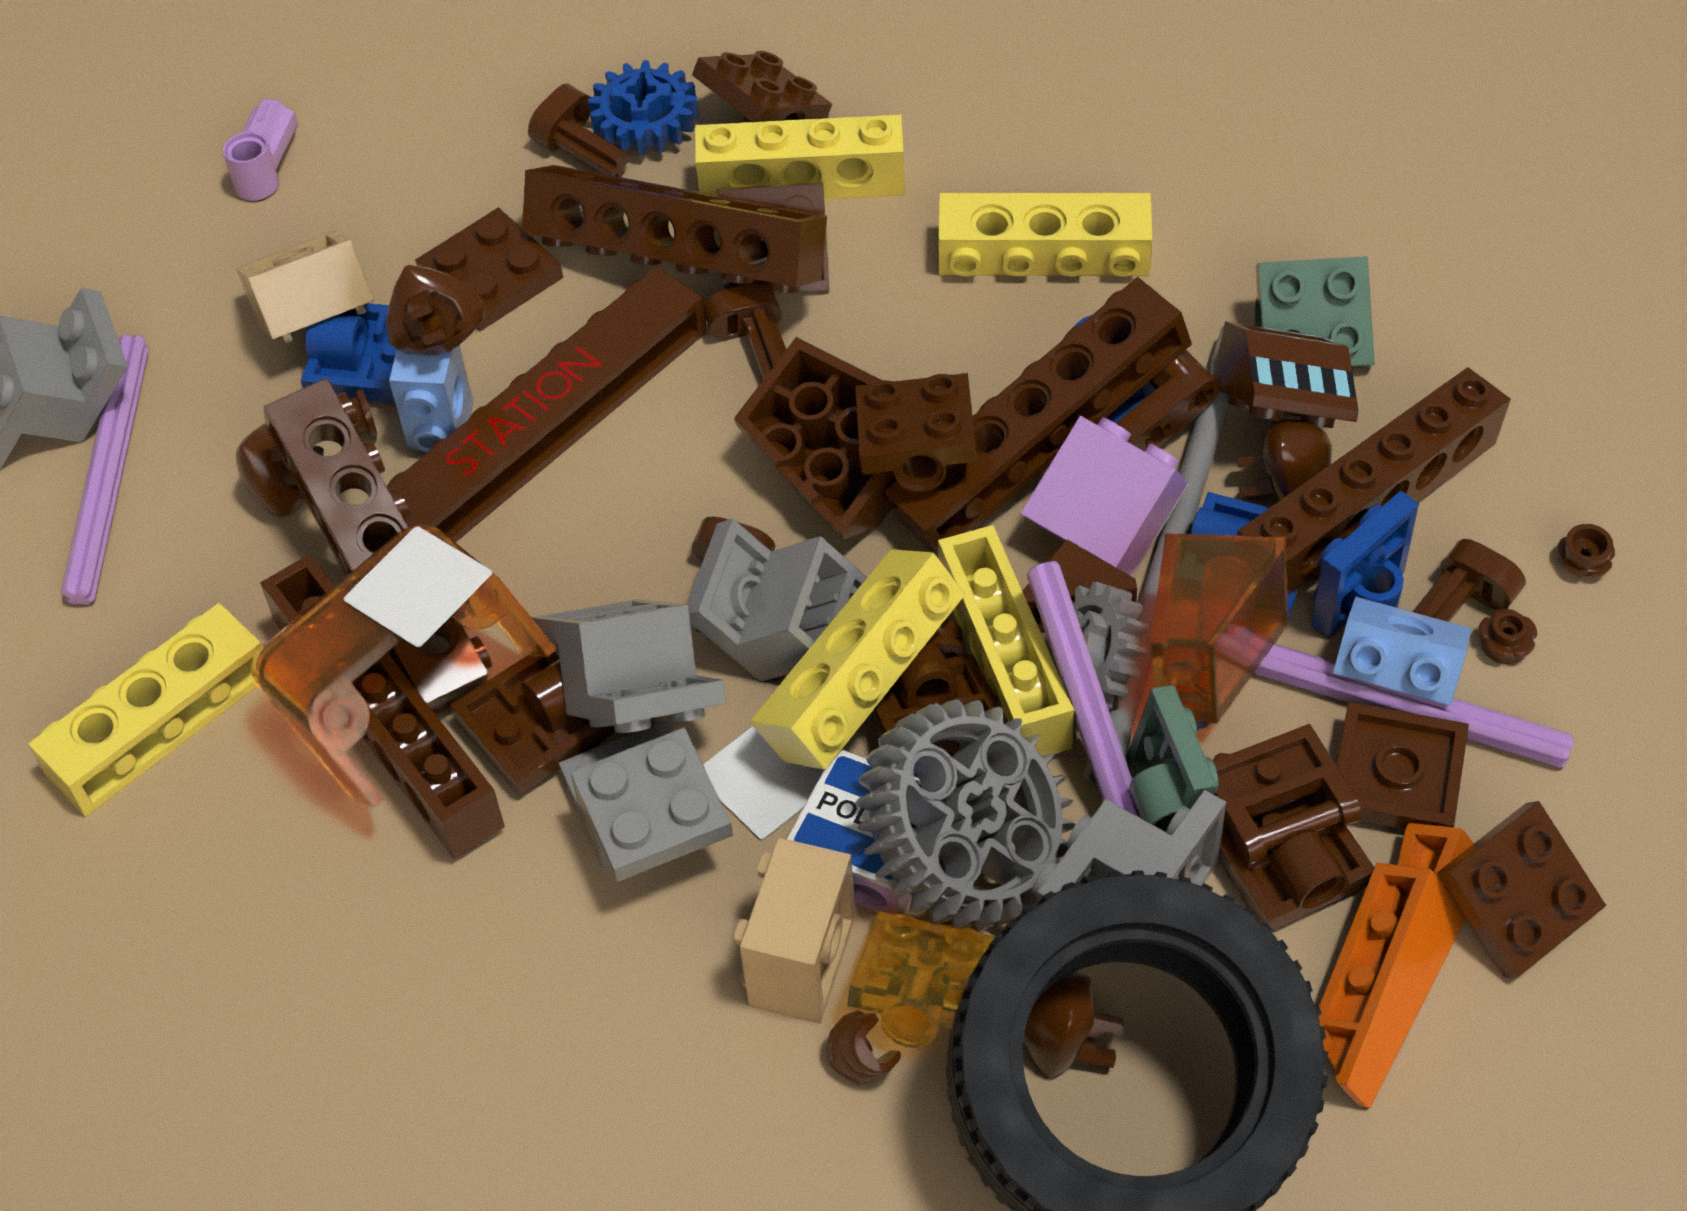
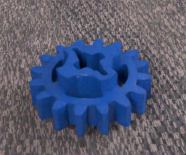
(643, 107)

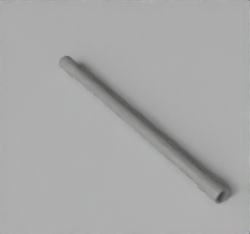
(1195, 471)

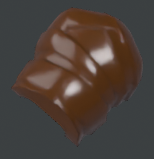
(851, 1052)

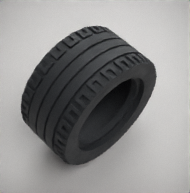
(1211, 949)

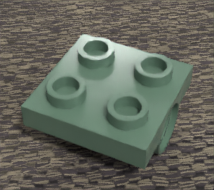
(1319, 300)
(1167, 759)

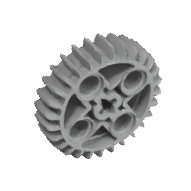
(965, 825)

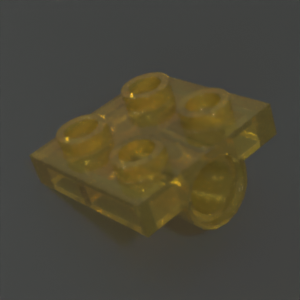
(914, 975)

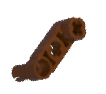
(1180, 396)

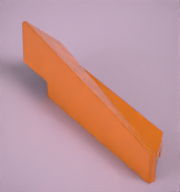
(1391, 959)

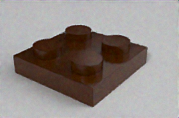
(496, 263)
(1402, 765)

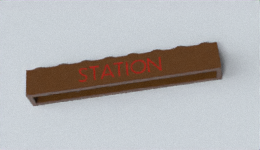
(550, 406)

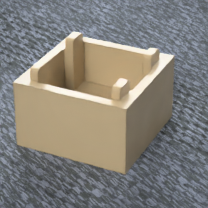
(305, 285)
(797, 929)

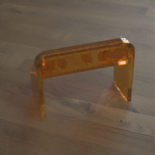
(329, 645)

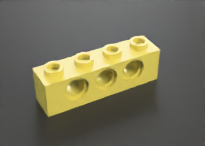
(846, 153)
(1045, 234)
(1006, 639)
(857, 658)
(140, 734)

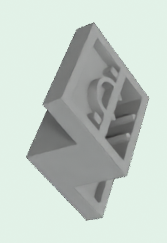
(57, 375)
(768, 603)
(630, 664)
(645, 800)
(1125, 843)

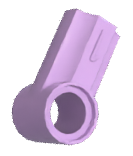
(258, 150)

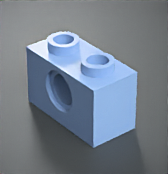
(430, 396)
(1402, 650)

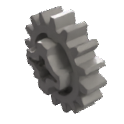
(1111, 635)

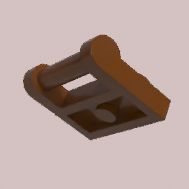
(1275, 775)

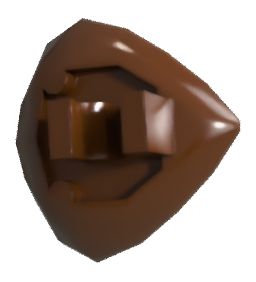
(431, 312)
(1291, 456)
(267, 474)
(1062, 1025)

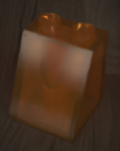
(1217, 616)

